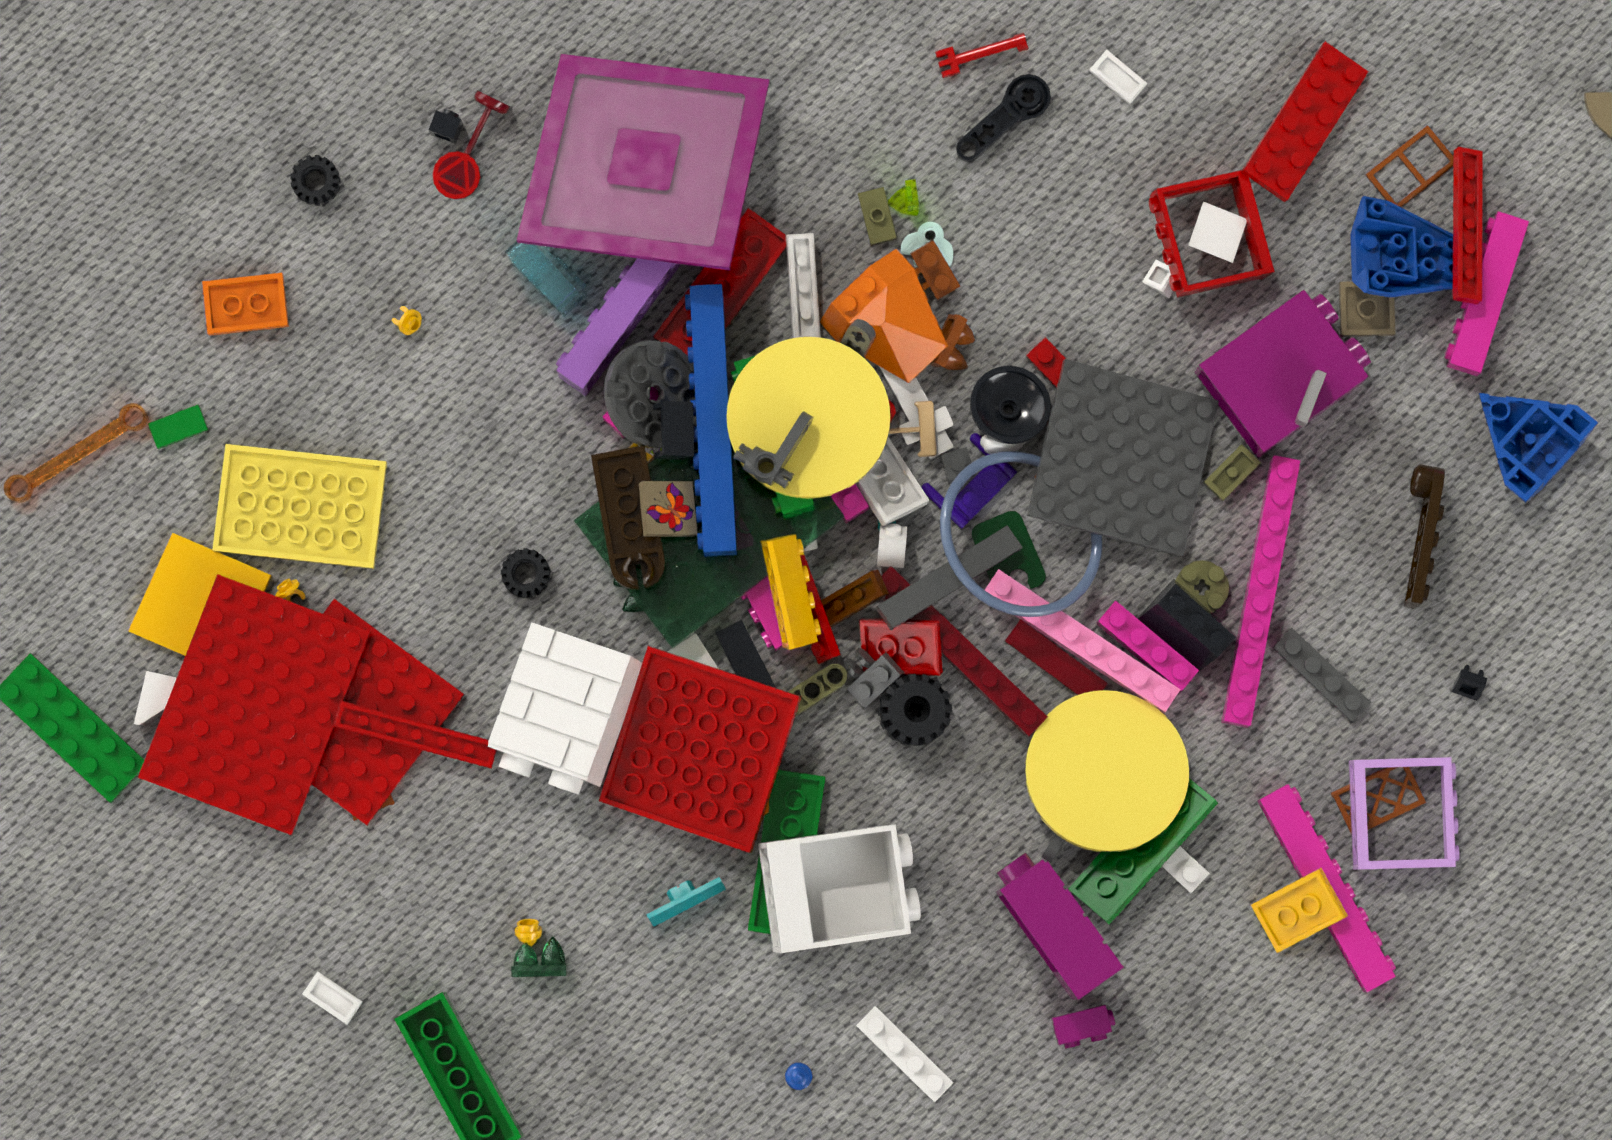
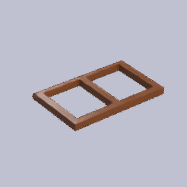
(1424, 183)

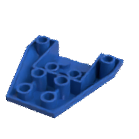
(1398, 251)

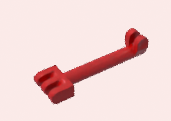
(955, 60)

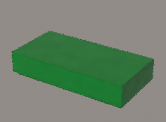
(178, 426)

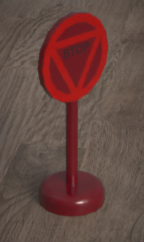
(456, 172)

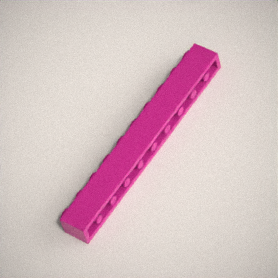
(1260, 591)

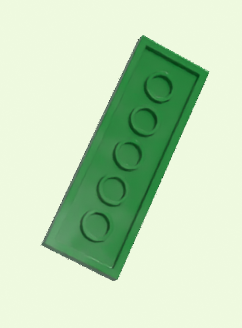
(70, 728)
(792, 814)
(1118, 876)

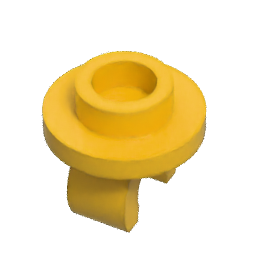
(409, 322)
(288, 588)

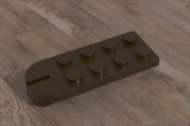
(1427, 484)
(617, 486)

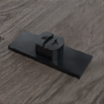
(743, 653)

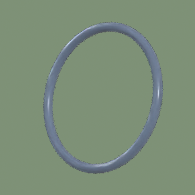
(964, 577)

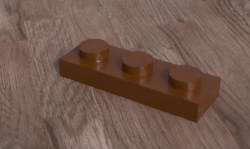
(854, 597)

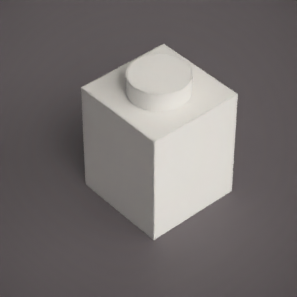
(892, 546)

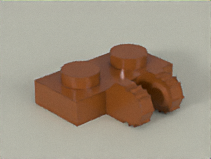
(934, 269)

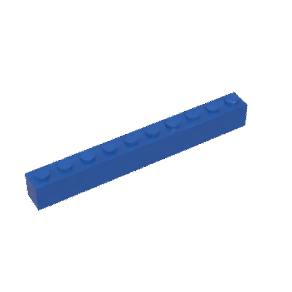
(710, 409)

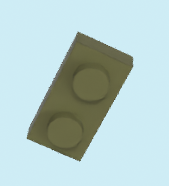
(1231, 472)

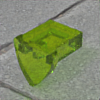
(906, 199)

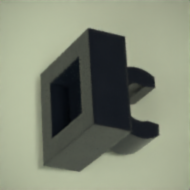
(1469, 683)

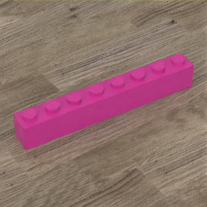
(1308, 854)

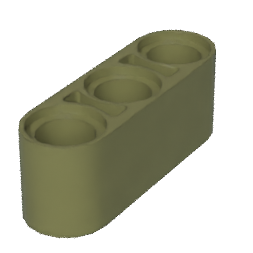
(826, 688)

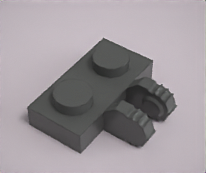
(875, 679)

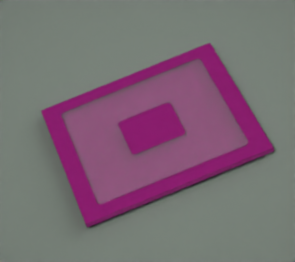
(644, 161)

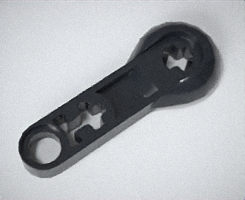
(1009, 113)

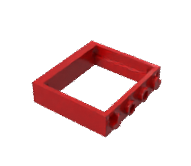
(1253, 231)

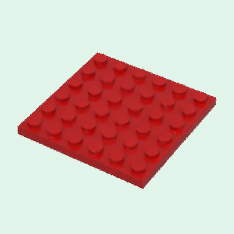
(700, 749)
(365, 770)

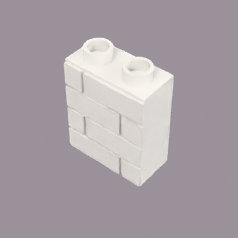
(564, 708)
(838, 888)

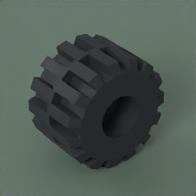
(933, 711)

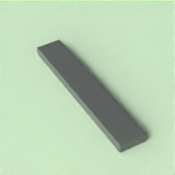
(944, 581)

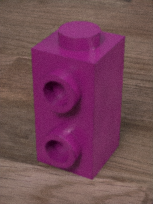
(1083, 1024)

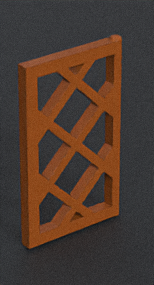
(1398, 809)

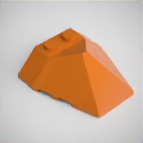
(898, 311)

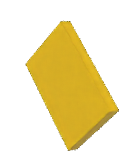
(1299, 910)

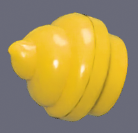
(528, 931)

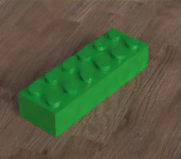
(457, 1072)

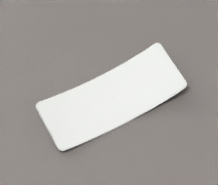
(942, 422)

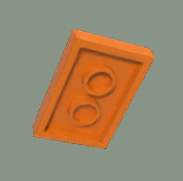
(245, 304)

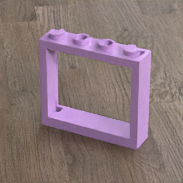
(1359, 813)

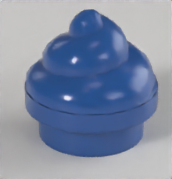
(798, 1076)

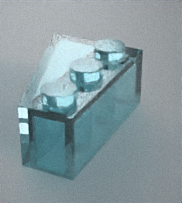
(548, 276)

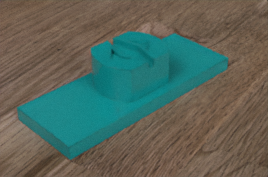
(685, 898)

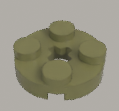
(1213, 576)

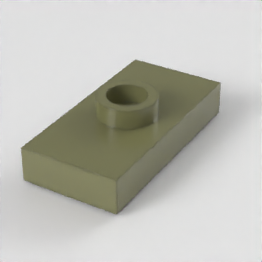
(877, 216)

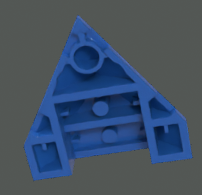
(1533, 439)

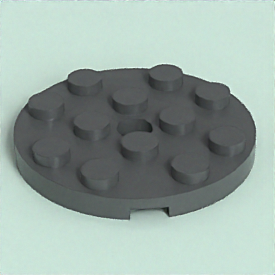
(629, 384)

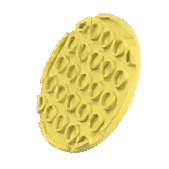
(832, 387)
(1107, 771)

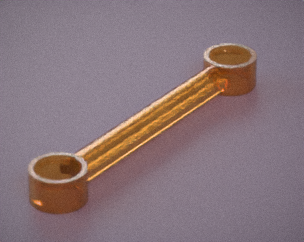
(75, 453)

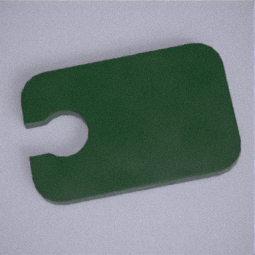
(1025, 559)

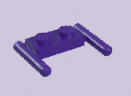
(977, 491)

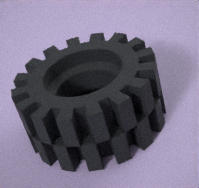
(315, 164)
(542, 573)

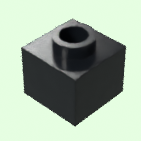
(446, 125)

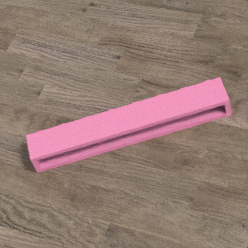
(1087, 645)

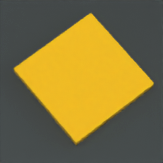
(182, 589)

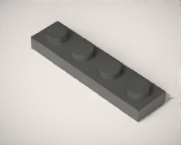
(1321, 675)

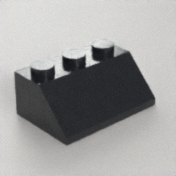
(1187, 625)

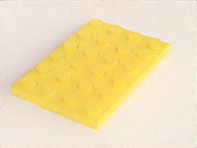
(299, 506)

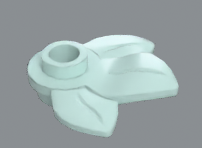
(917, 239)

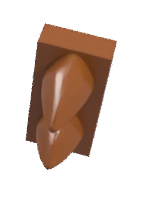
(955, 332)

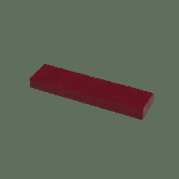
(1053, 660)

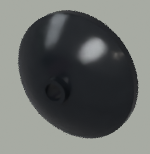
(1014, 389)

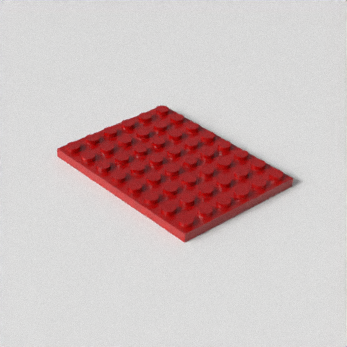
(254, 704)

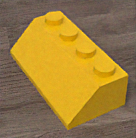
(789, 591)

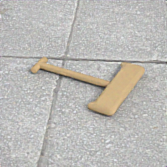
(926, 428)

